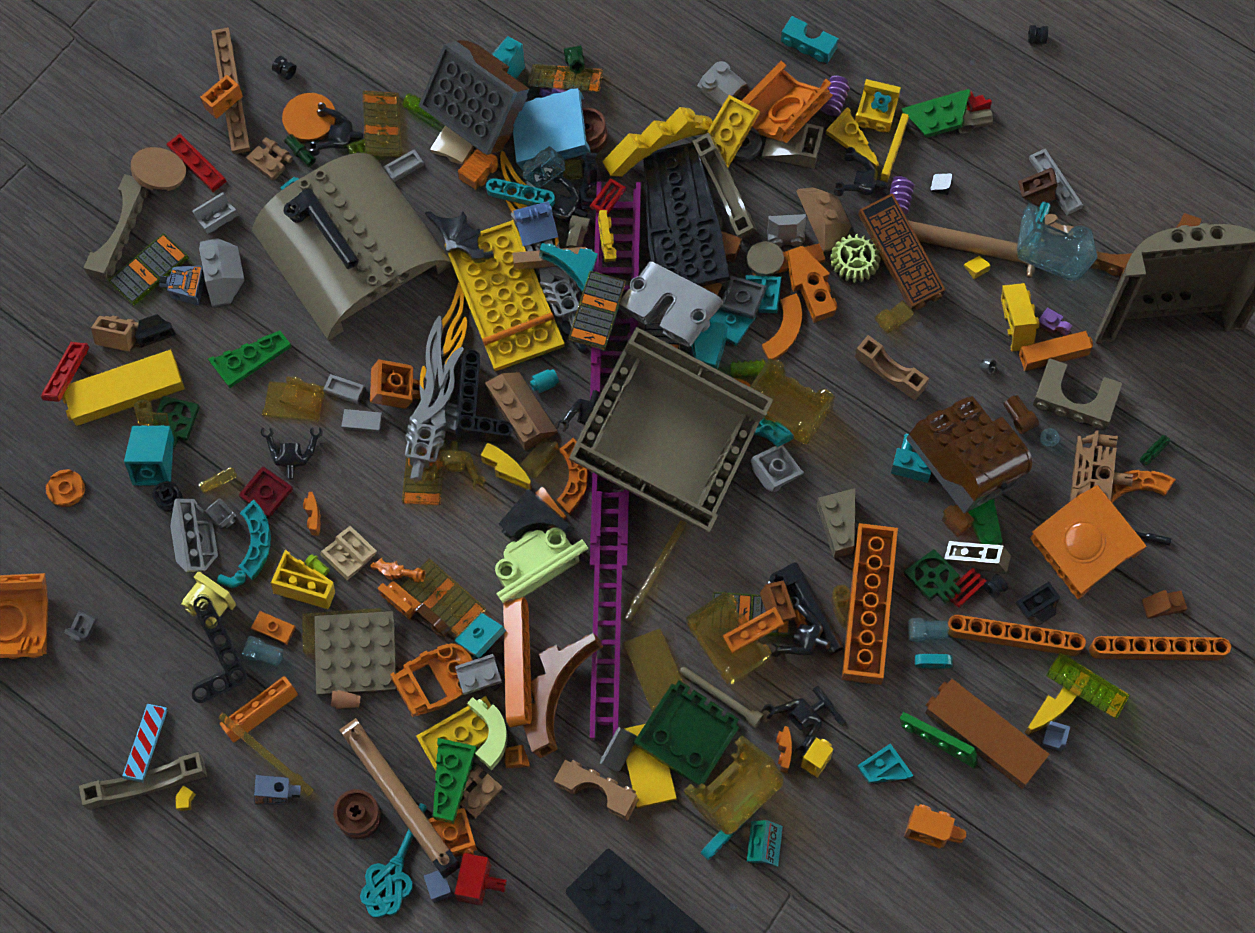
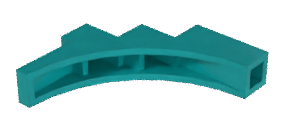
(575, 265)

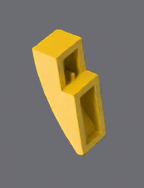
(505, 466)
(1051, 710)

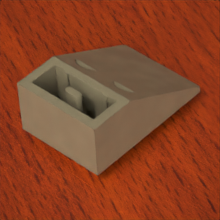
(799, 150)

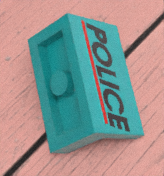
(764, 842)

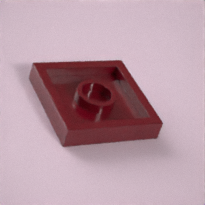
(266, 490)

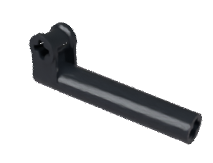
(307, 205)
(795, 579)

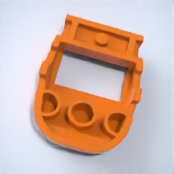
(442, 663)

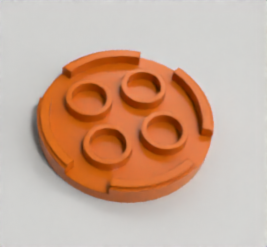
(302, 119)

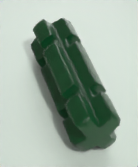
(1154, 450)

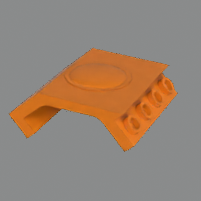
(785, 103)
(1086, 540)
(23, 615)

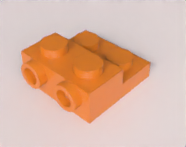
(456, 836)

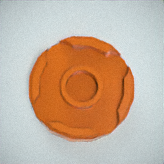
(65, 488)

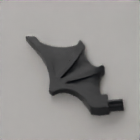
(460, 236)

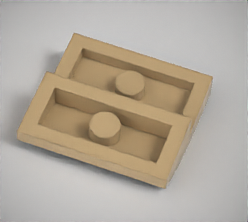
(452, 146)
(348, 553)

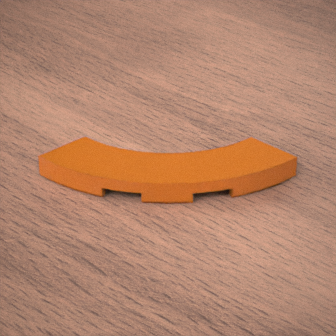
(789, 328)
(1144, 480)
(577, 481)

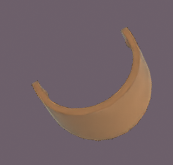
(1050, 220)

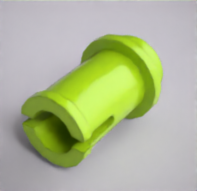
(313, 563)

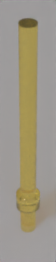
(637, 601)
(295, 779)

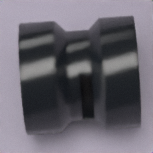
(1038, 34)
(285, 68)

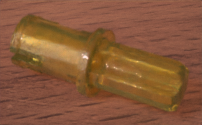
(218, 480)

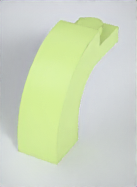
(495, 745)

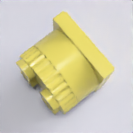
(220, 597)

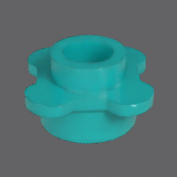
(876, 103)

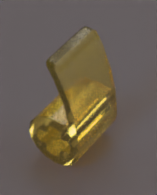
(895, 317)
(147, 417)
(838, 602)

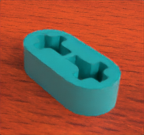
(934, 661)

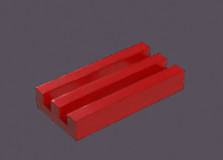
(594, 205)
(976, 577)

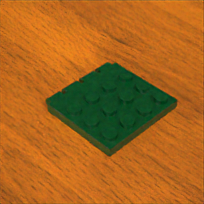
(687, 733)

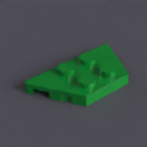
(939, 114)

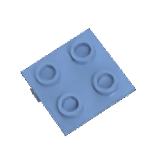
(535, 223)

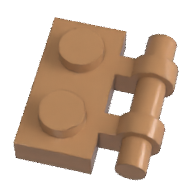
(266, 163)
(482, 794)

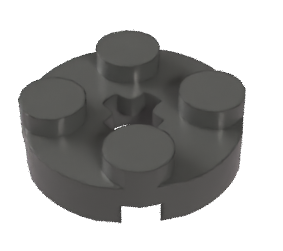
(753, 147)

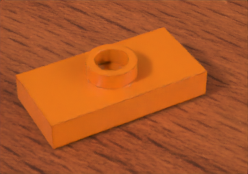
(273, 627)

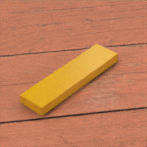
(894, 147)

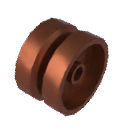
(595, 129)
(352, 803)

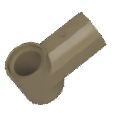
(976, 119)
(578, 230)

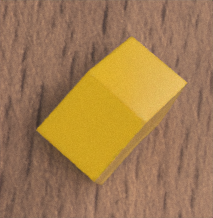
(184, 799)

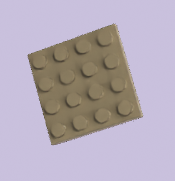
(355, 652)

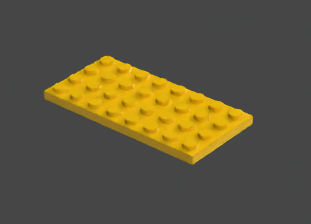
(505, 298)

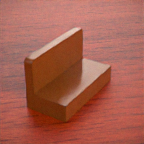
(777, 596)

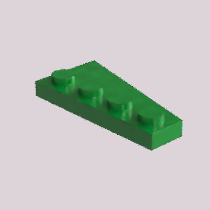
(986, 523)
(940, 739)
(452, 772)

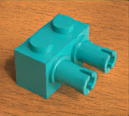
(910, 463)

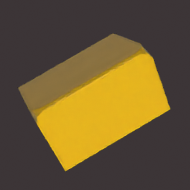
(977, 267)

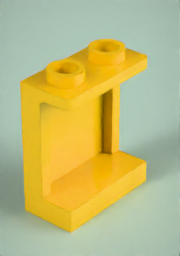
(873, 118)

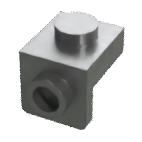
(221, 514)
(82, 626)

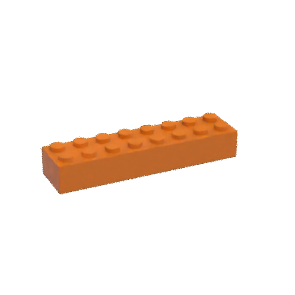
(869, 604)

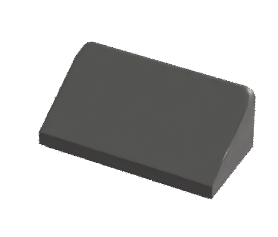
(618, 749)

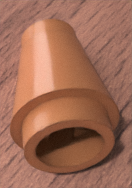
(344, 700)

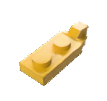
(606, 237)

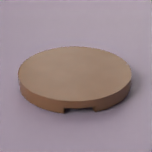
(158, 169)

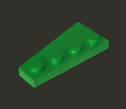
(242, 362)

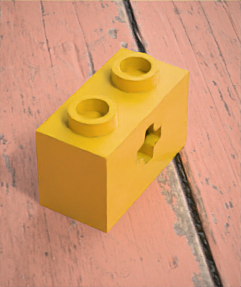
(817, 757)

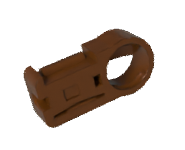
(433, 620)

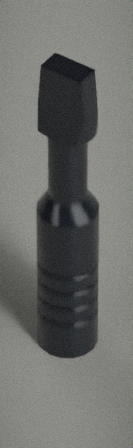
(1155, 538)
(828, 704)

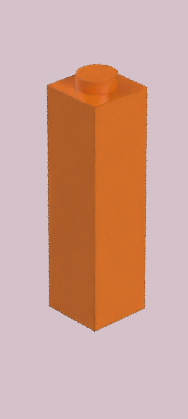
(1058, 349)

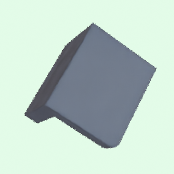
(1055, 736)
(437, 886)

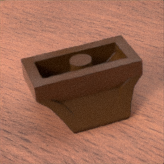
(1039, 187)

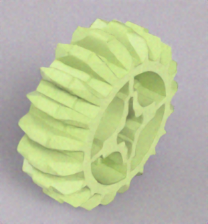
(852, 249)

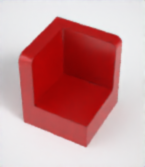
(978, 103)

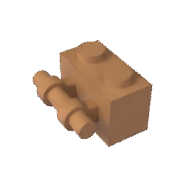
(114, 332)

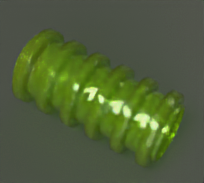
(412, 103)
(746, 368)

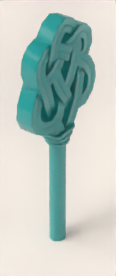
(396, 863)

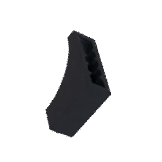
(529, 514)

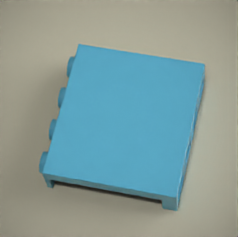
(551, 122)

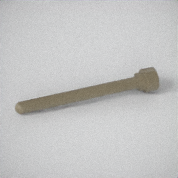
(753, 717)

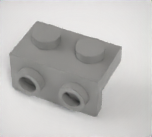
(215, 213)

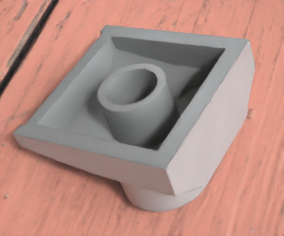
(720, 82)
(786, 229)
(775, 468)

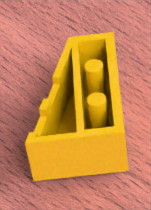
(1020, 315)
(301, 583)

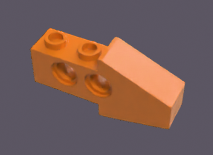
(804, 268)

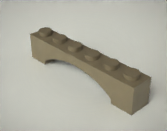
(726, 187)
(103, 261)
(107, 792)

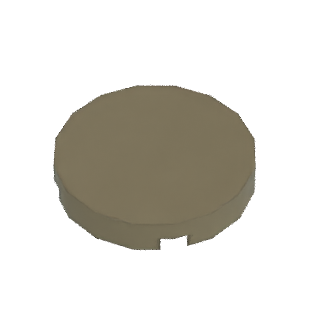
(765, 258)

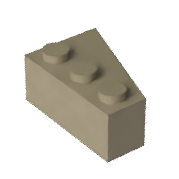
(838, 520)

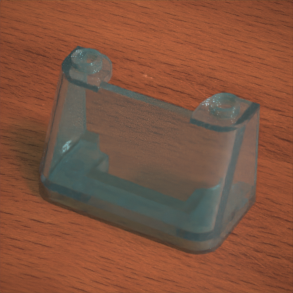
(1053, 250)

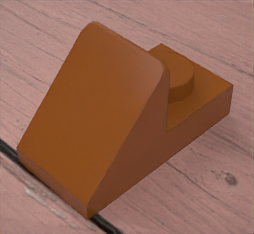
(1164, 604)

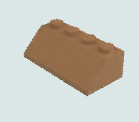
(520, 409)

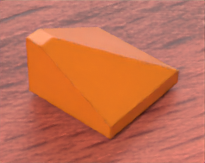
(516, 757)

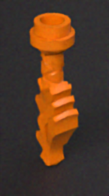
(396, 571)

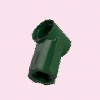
(574, 58)

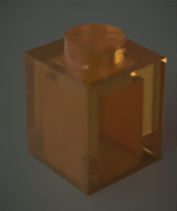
(957, 520)

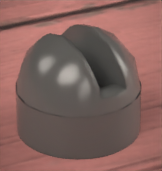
(988, 365)

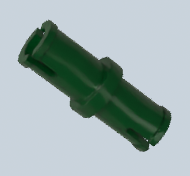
(300, 150)

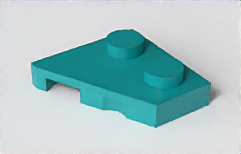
(884, 767)

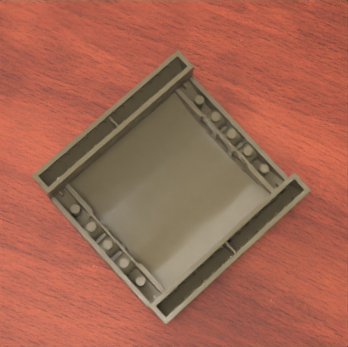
(375, 223)
(1201, 263)
(670, 429)

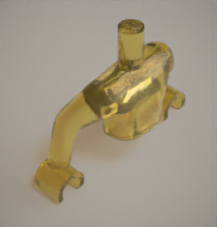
(454, 461)

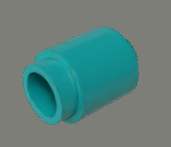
(544, 380)

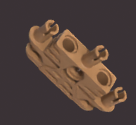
(1104, 465)

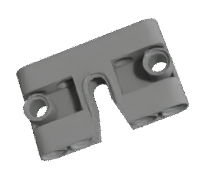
(663, 287)

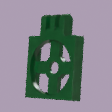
(180, 404)
(943, 588)

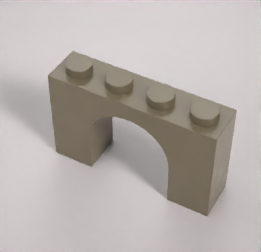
(1096, 413)

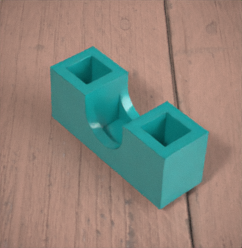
(820, 48)

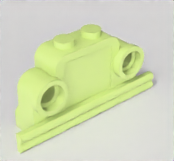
(535, 561)

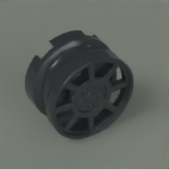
(165, 495)

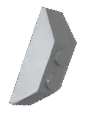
(221, 270)
(192, 536)

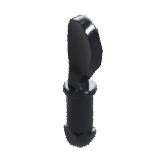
(566, 328)

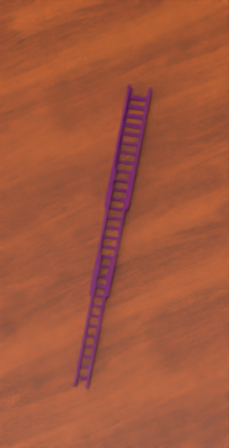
(596, 509)

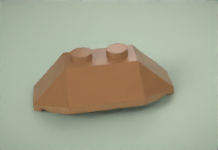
(825, 216)

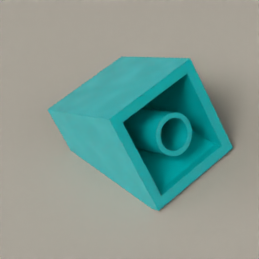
(512, 55)
(711, 344)
(149, 454)

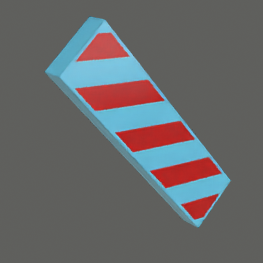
(145, 743)

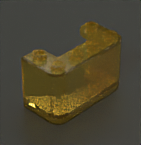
(793, 404)
(708, 628)
(739, 789)

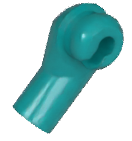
(235, 581)

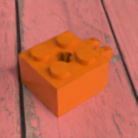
(393, 384)
(933, 827)

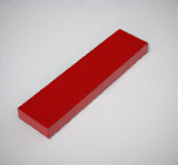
(196, 163)
(65, 372)

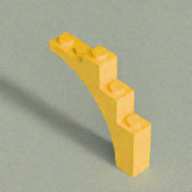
(635, 147)

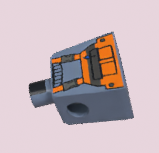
(184, 283)
(266, 789)

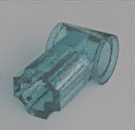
(921, 630)
(257, 650)

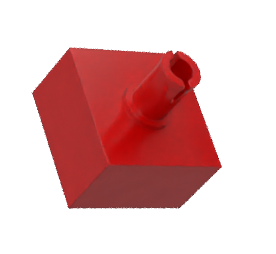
(475, 879)

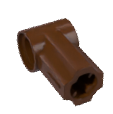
(1022, 418)

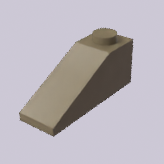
(980, 556)

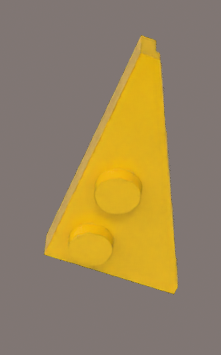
(848, 134)

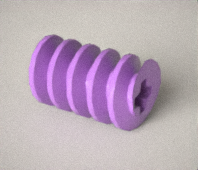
(839, 90)
(902, 191)

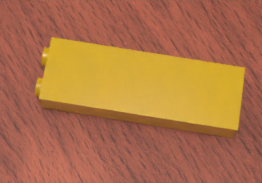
(122, 388)

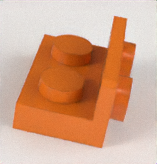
(399, 598)

